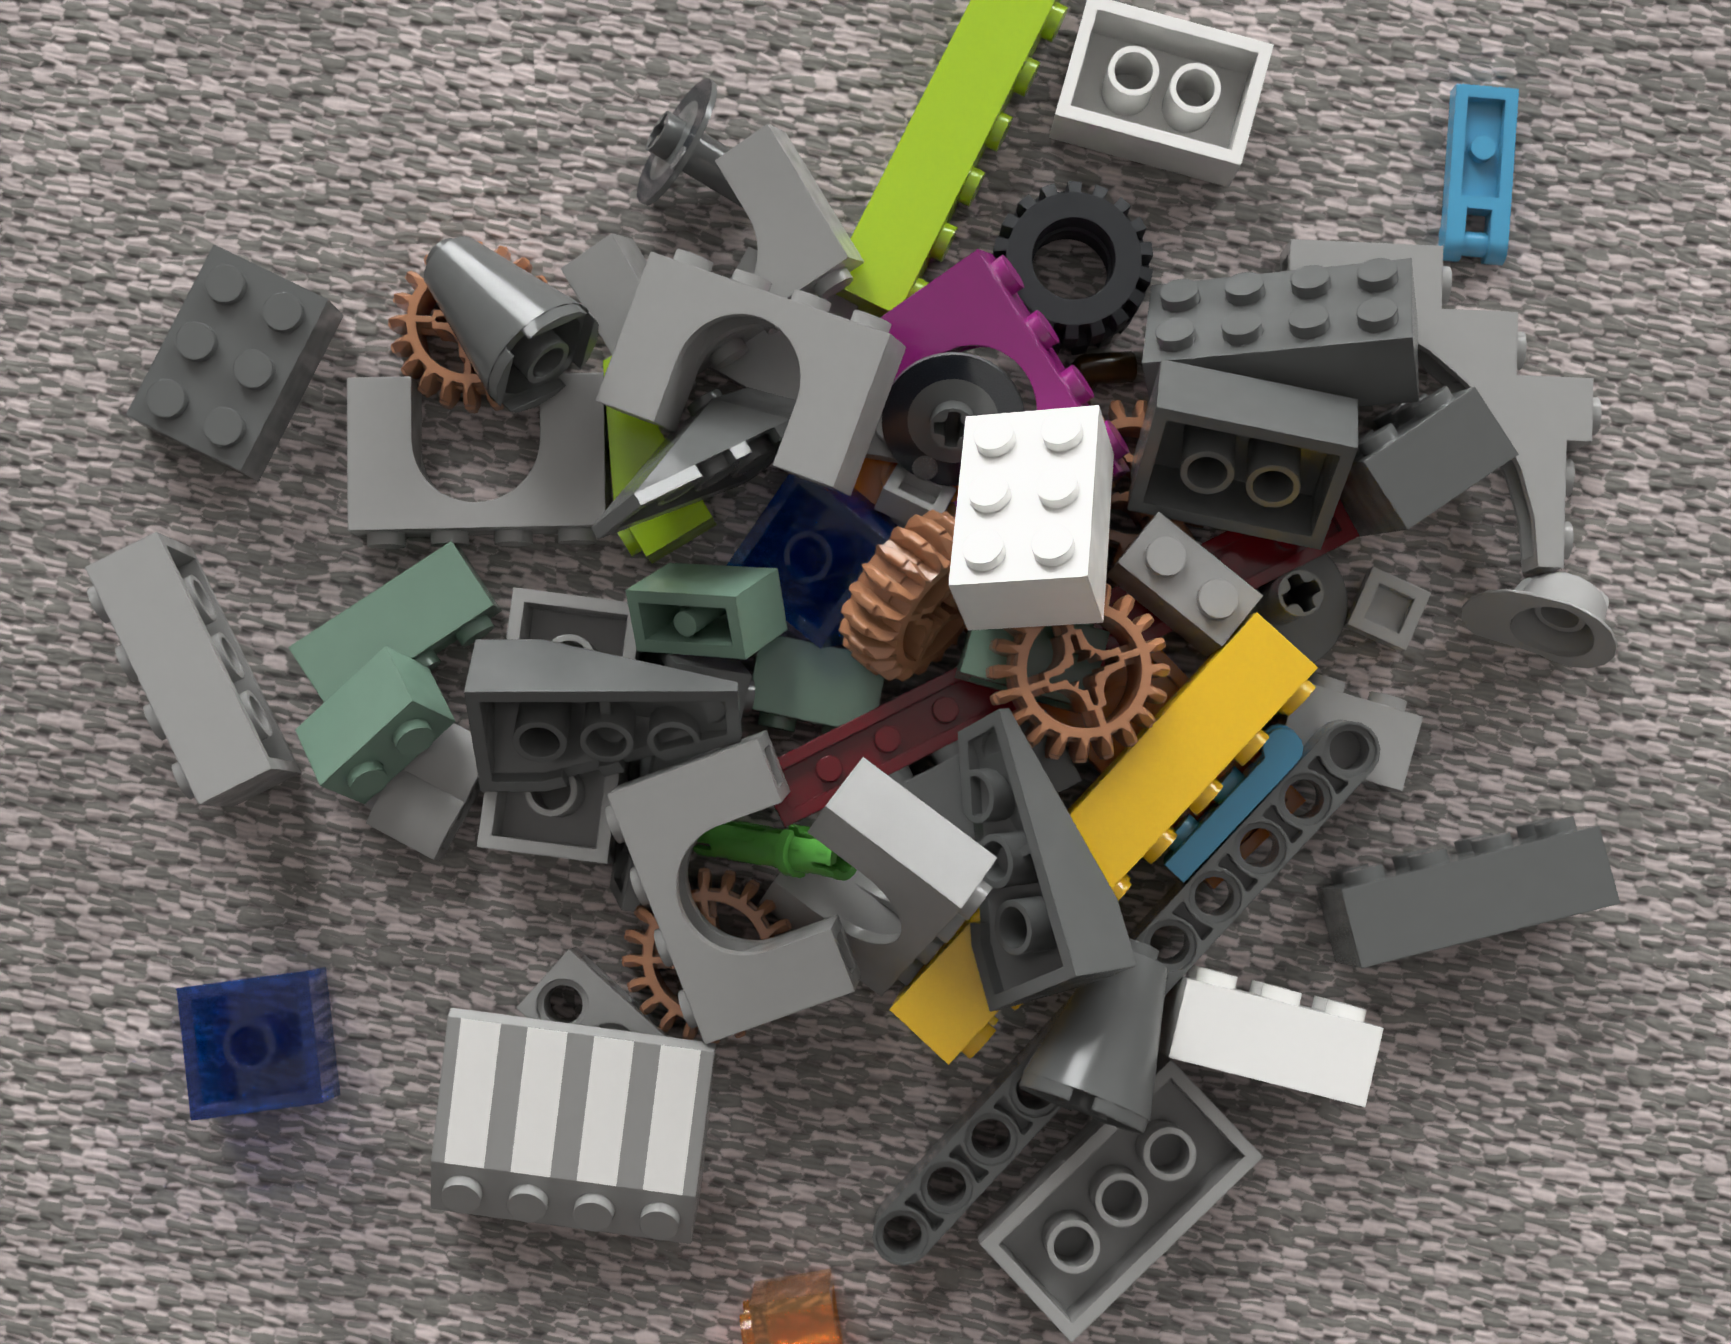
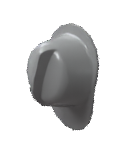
(1547, 616)

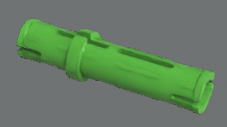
(787, 849)

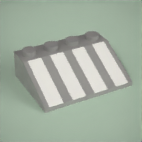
(571, 1125)

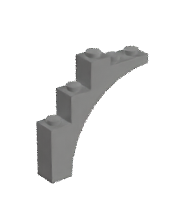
(1485, 351)

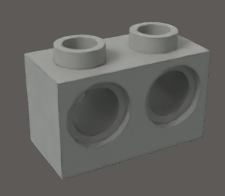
(602, 998)

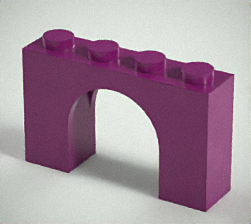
(980, 308)

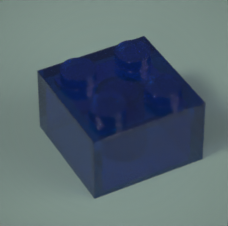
(819, 548)
(258, 1043)

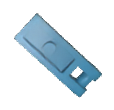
(1479, 172)
(1234, 802)

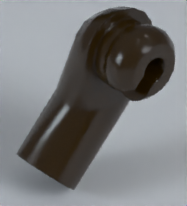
(1107, 368)

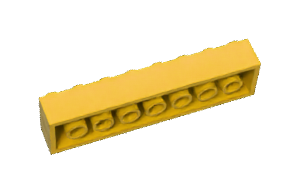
(1132, 807)

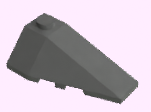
(1049, 907)

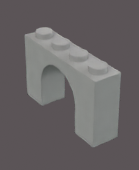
(795, 233)
(688, 310)
(396, 500)
(910, 882)
(724, 978)

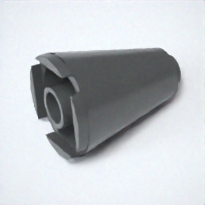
(508, 322)
(1105, 1047)

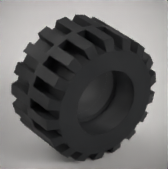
(1106, 231)

